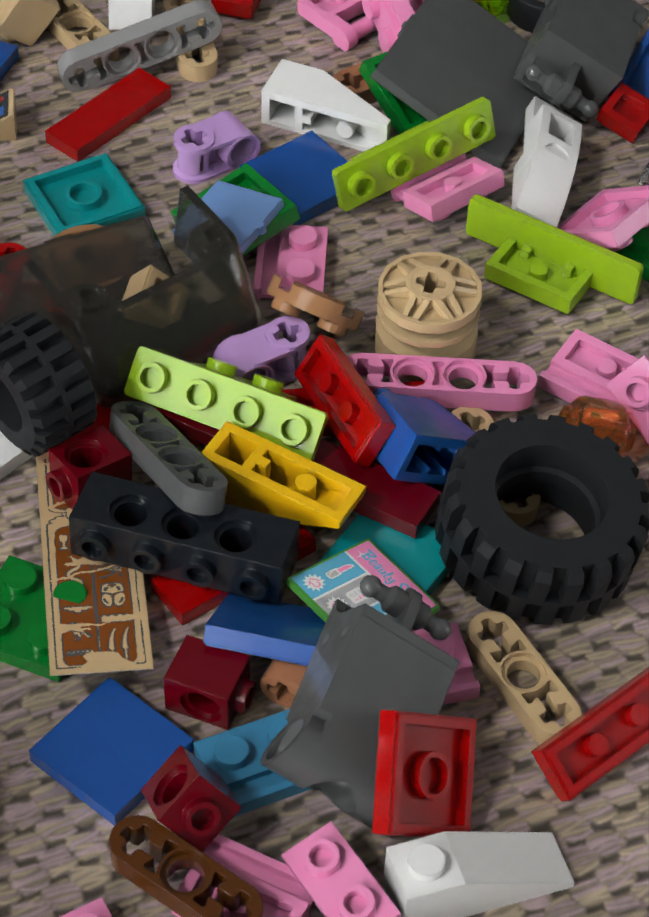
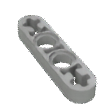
(137, 39)

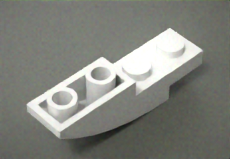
(547, 163)

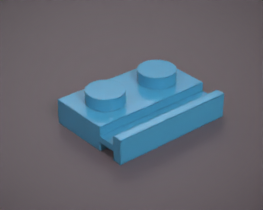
(237, 760)

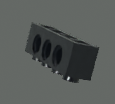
(148, 532)

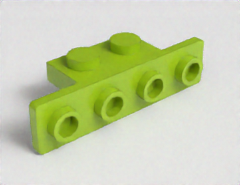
(413, 153)
(546, 260)
(216, 395)

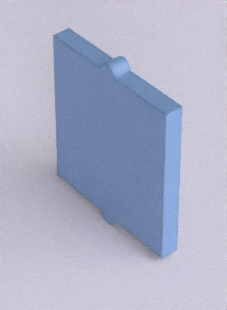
(242, 210)

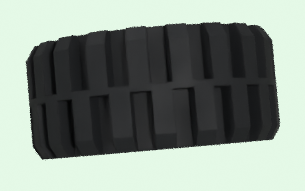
(532, 572)

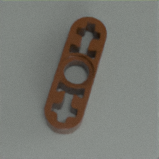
(177, 854)

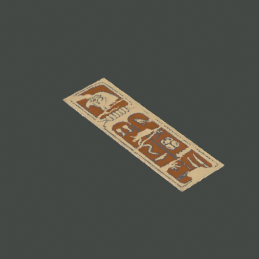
(112, 622)

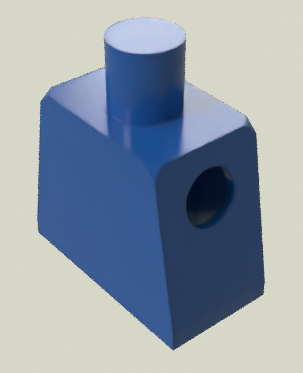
(423, 438)

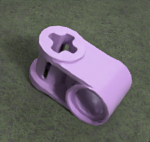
(216, 144)
(264, 352)

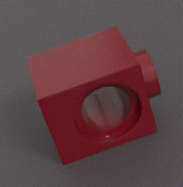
(76, 459)
(208, 683)
(190, 799)

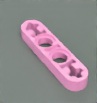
(438, 373)

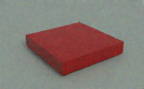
(423, 774)

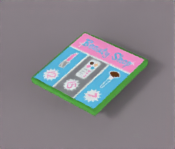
(341, 578)

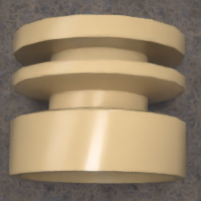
(428, 307)

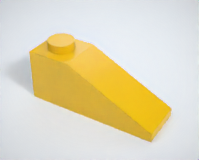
(280, 481)

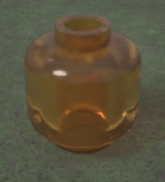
(605, 416)

